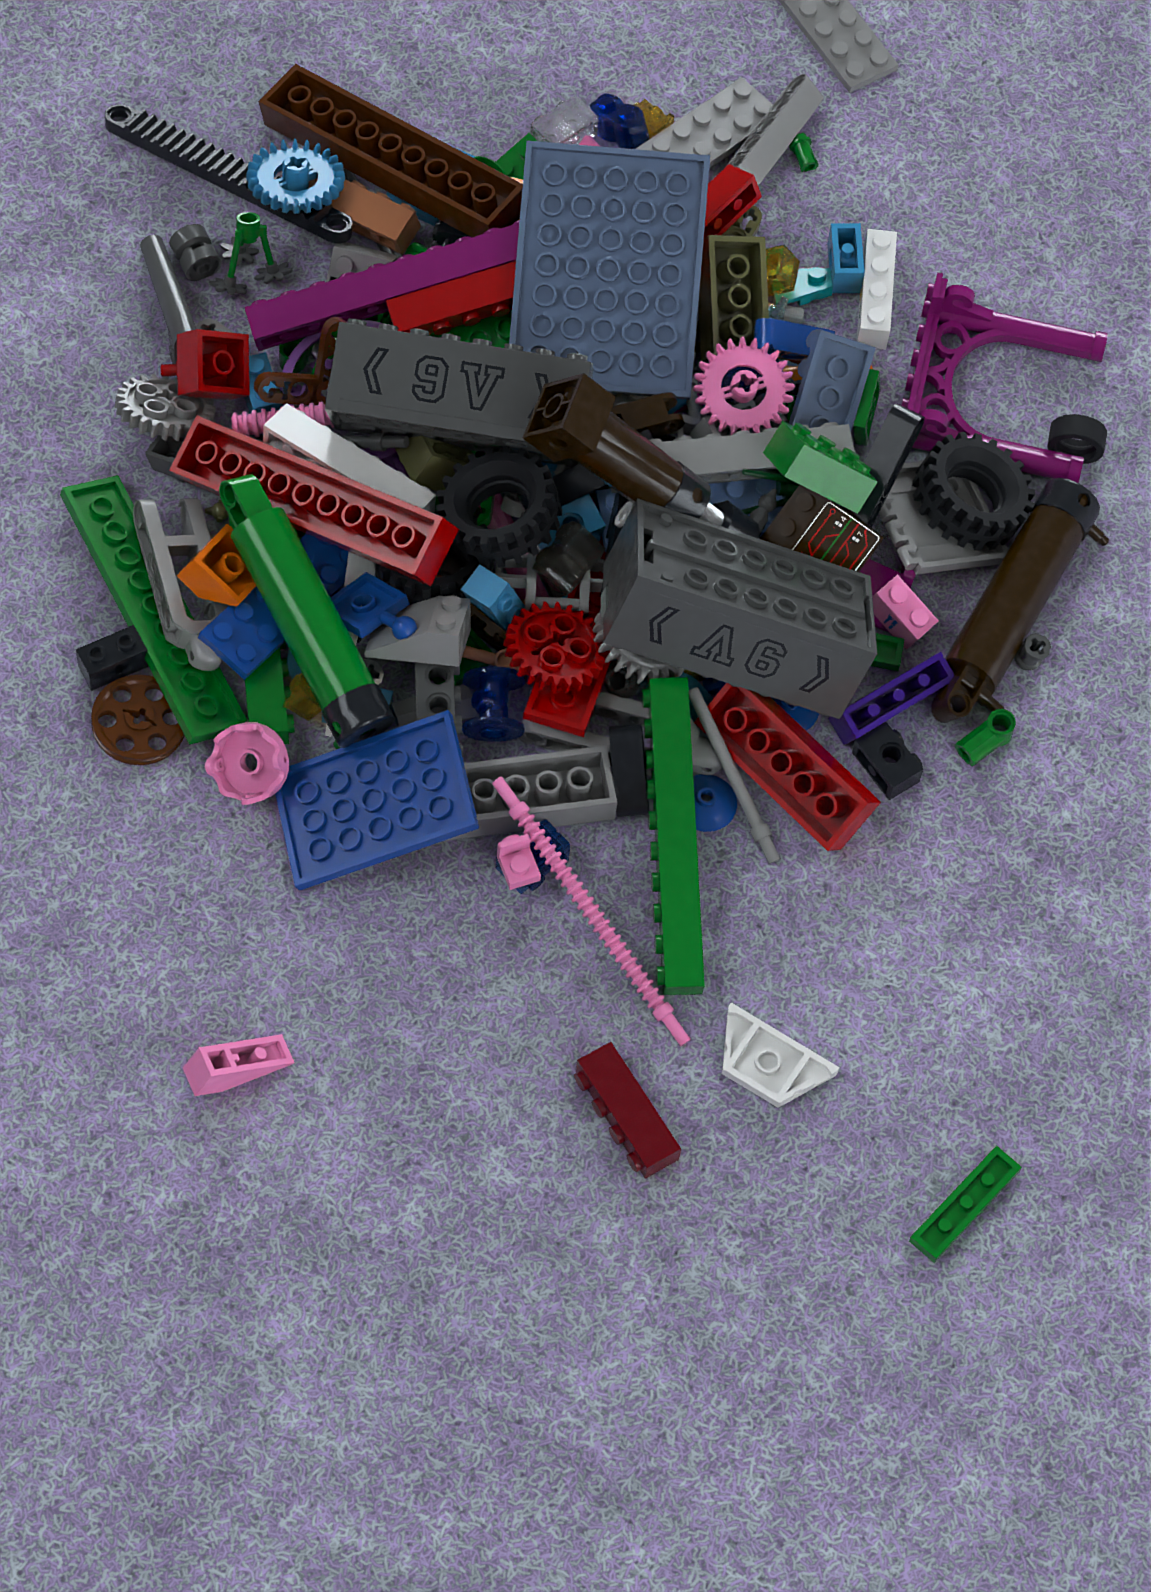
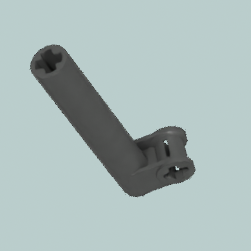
(168, 290)

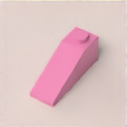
(234, 1063)

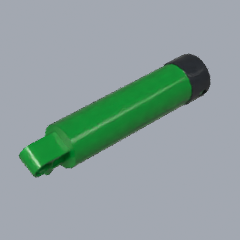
(305, 614)

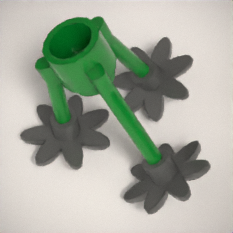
(246, 232)

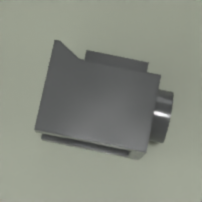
(162, 454)

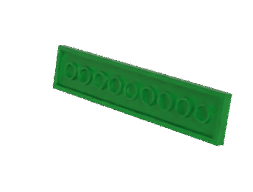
(106, 524)

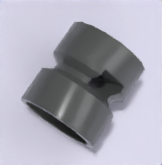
(195, 253)

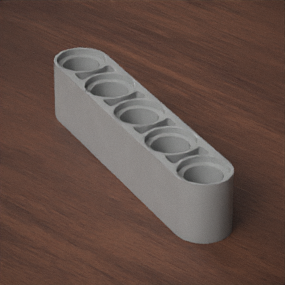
(778, 128)

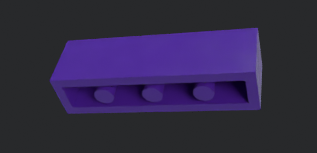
(892, 698)

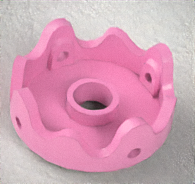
(229, 766)

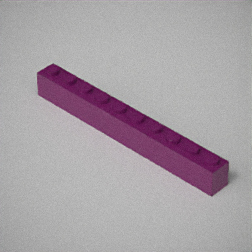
(365, 293)

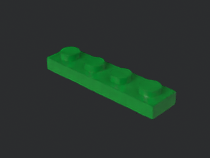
(965, 1204)

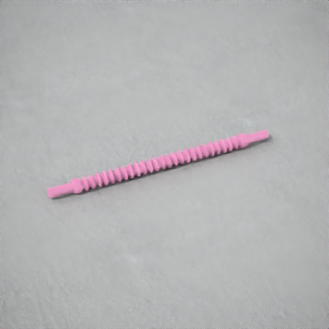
(662, 1009)

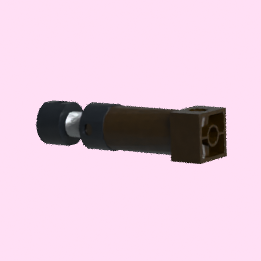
(577, 423)

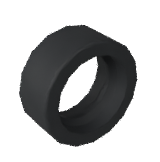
(1076, 426)

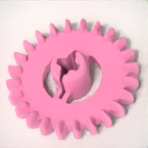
(772, 379)

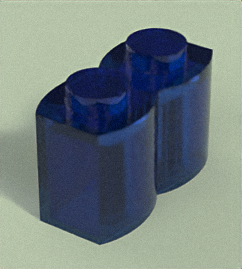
(620, 122)

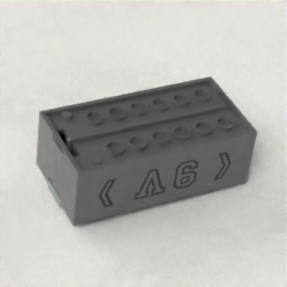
(441, 386)
(738, 609)

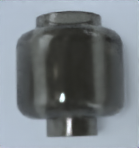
(620, 686)

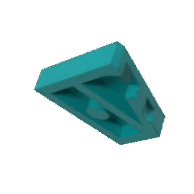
(810, 285)

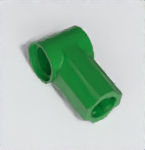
(985, 738)

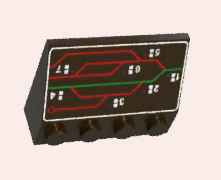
(823, 530)

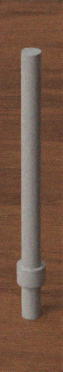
(760, 831)

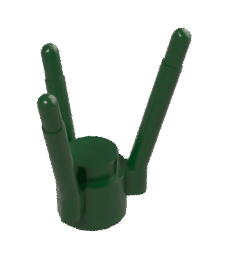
(784, 486)

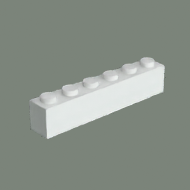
(307, 439)

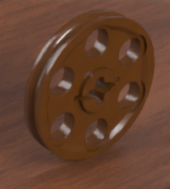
(125, 727)

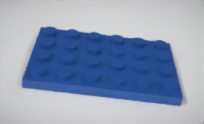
(375, 800)

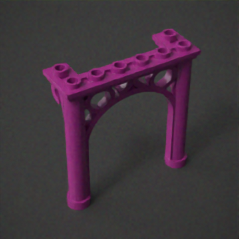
(957, 313)

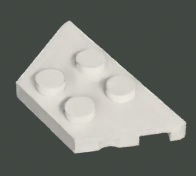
(770, 1060)

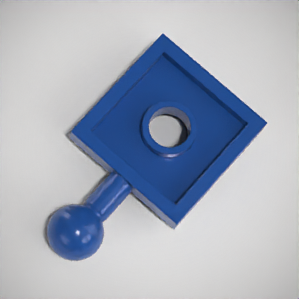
(379, 606)

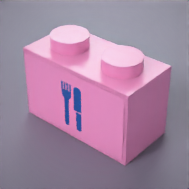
(902, 611)

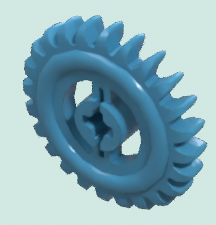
(297, 170)

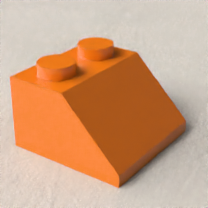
(218, 571)

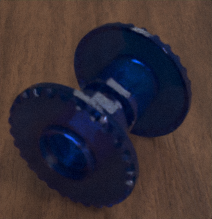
(491, 703)

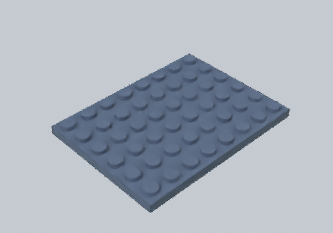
(612, 262)

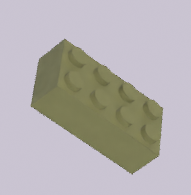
(731, 290)

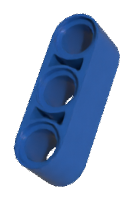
(785, 337)

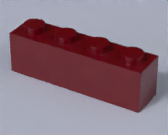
(627, 1110)

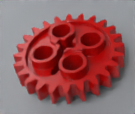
(554, 647)

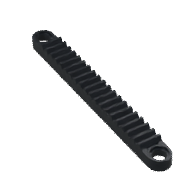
(214, 167)

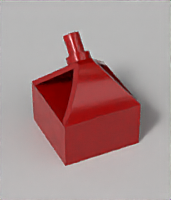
(211, 364)

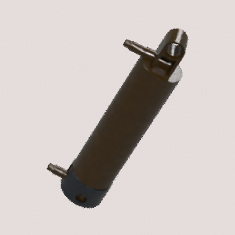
(1016, 596)

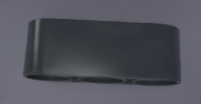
(629, 769)

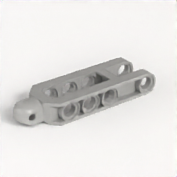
(157, 554)
(624, 711)

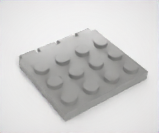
(919, 544)

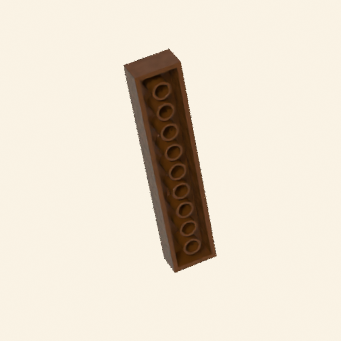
(392, 153)

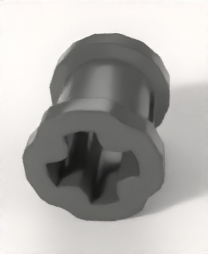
(1033, 654)

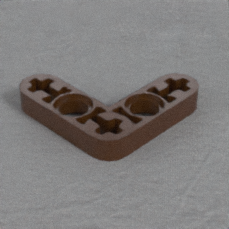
(313, 383)

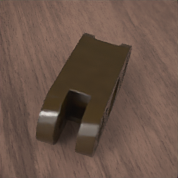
(651, 414)

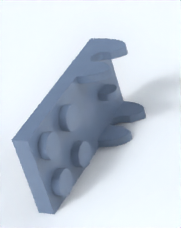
(831, 380)

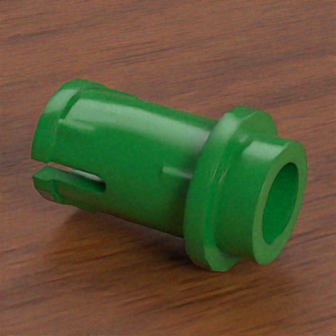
(803, 152)

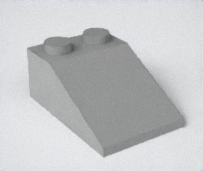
(439, 637)

